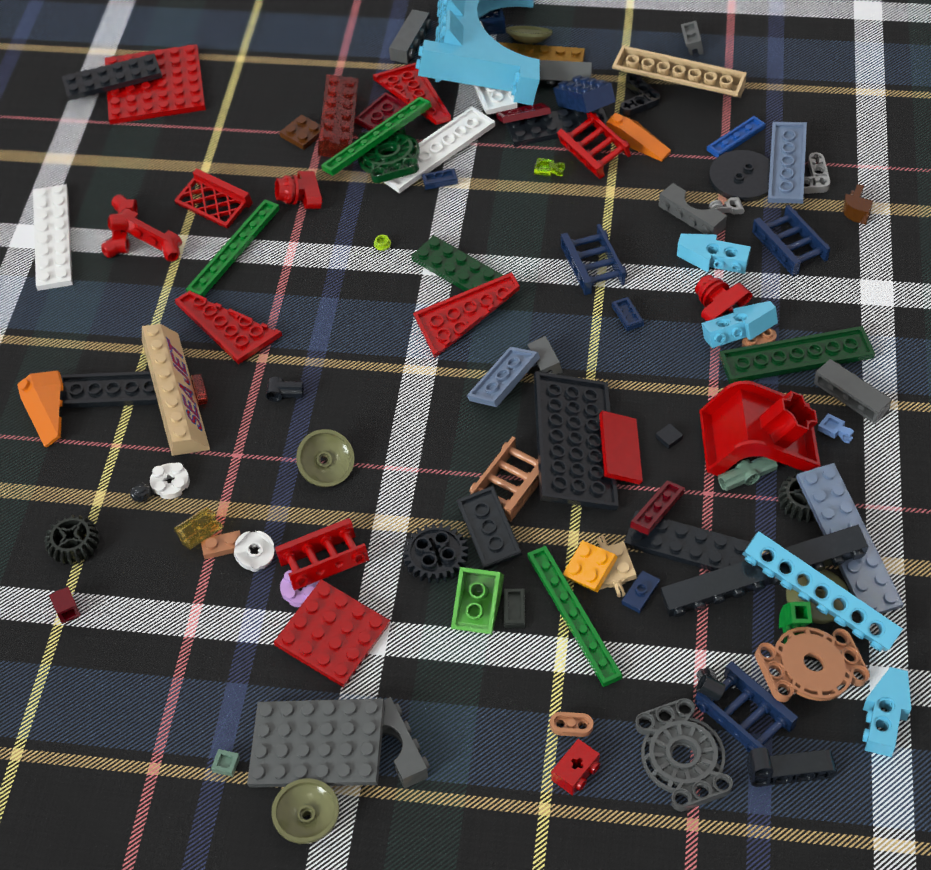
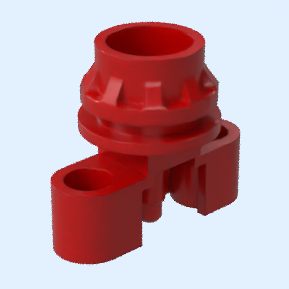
(299, 188)
(718, 297)

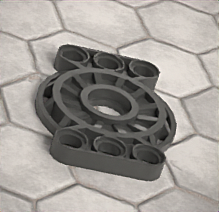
(690, 733)

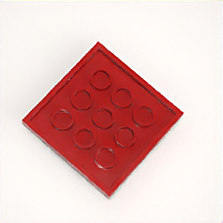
(332, 633)

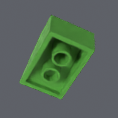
(477, 600)

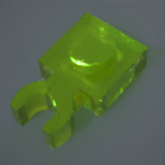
(547, 166)

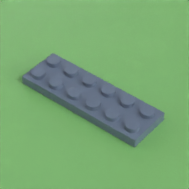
(787, 162)

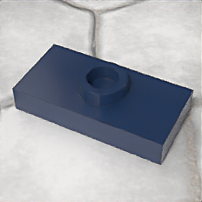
(439, 178)
(627, 313)
(640, 591)

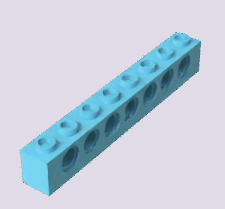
(887, 629)

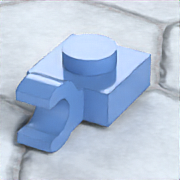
(834, 426)

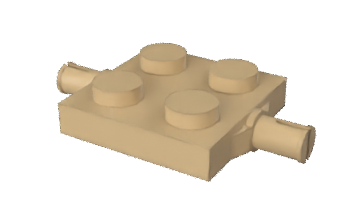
(622, 569)

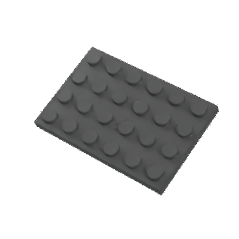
(317, 741)

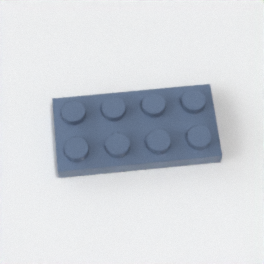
(503, 376)

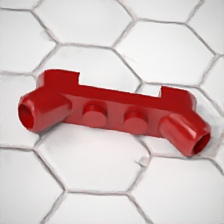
(128, 222)
(120, 241)

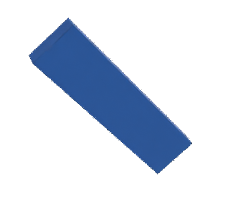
(736, 136)

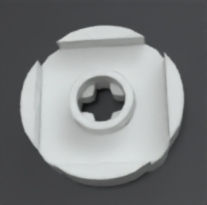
(167, 471)
(250, 561)

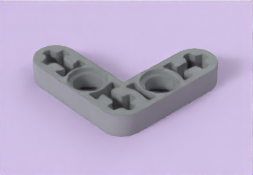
(820, 181)

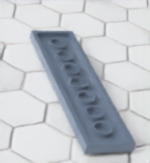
(835, 511)

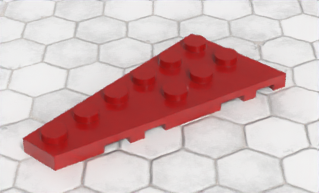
(409, 86)
(452, 318)
(228, 328)

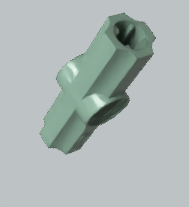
(746, 473)

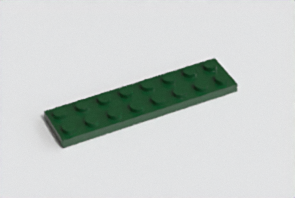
(796, 354)

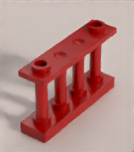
(587, 157)
(315, 542)

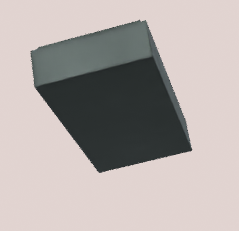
(514, 608)

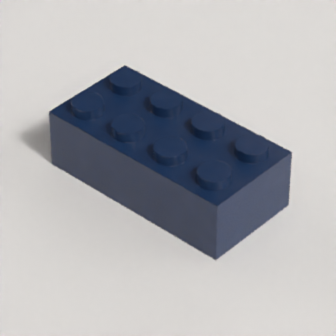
(584, 94)

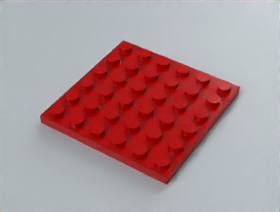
(175, 93)

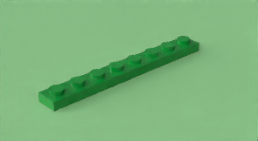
(376, 136)
(233, 248)
(575, 616)

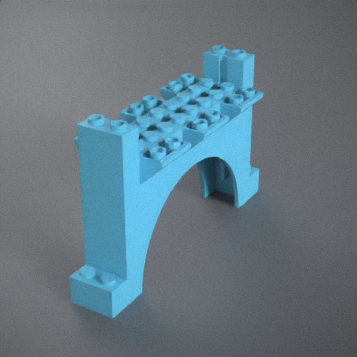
(471, 56)

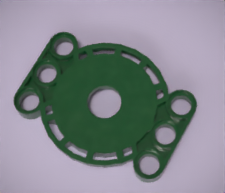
(399, 160)

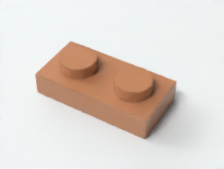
(219, 544)

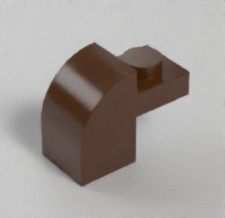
(856, 207)

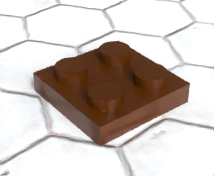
(301, 132)

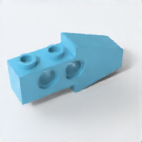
(708, 252)
(744, 322)
(893, 695)

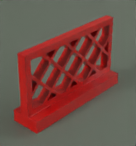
(218, 186)

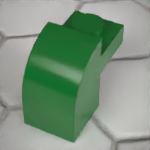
(794, 615)

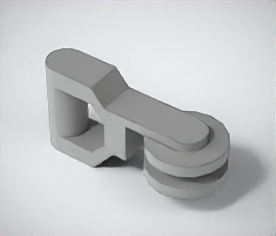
(727, 208)

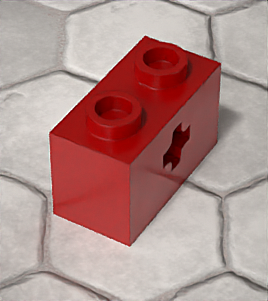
(567, 771)

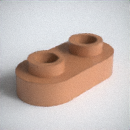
(765, 337)
(571, 724)

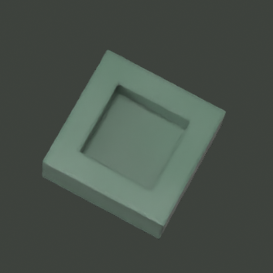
(225, 762)

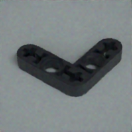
(648, 98)

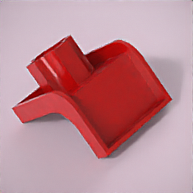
(758, 422)

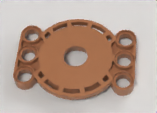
(797, 678)

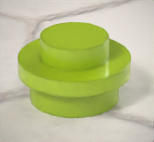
(382, 242)

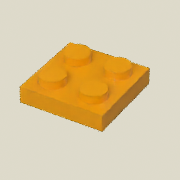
(590, 566)

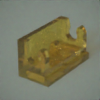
(198, 528)

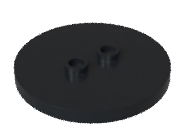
(741, 175)

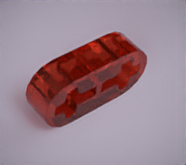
(199, 389)

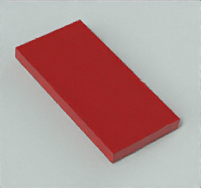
(620, 447)

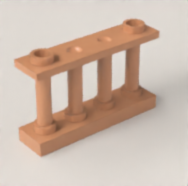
(520, 493)

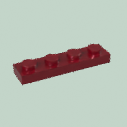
(657, 507)

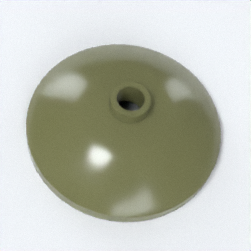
(529, 34)
(334, 449)
(817, 616)
(302, 799)

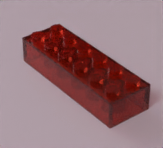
(337, 114)

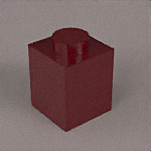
(64, 605)

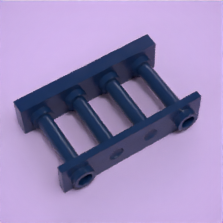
(783, 252)
(581, 269)
(750, 691)

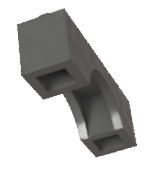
(706, 221)
(409, 764)

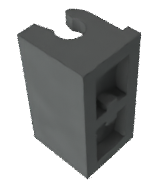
(692, 37)
(548, 358)

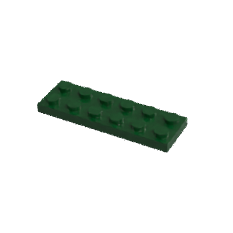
(453, 264)

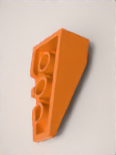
(638, 137)
(42, 401)

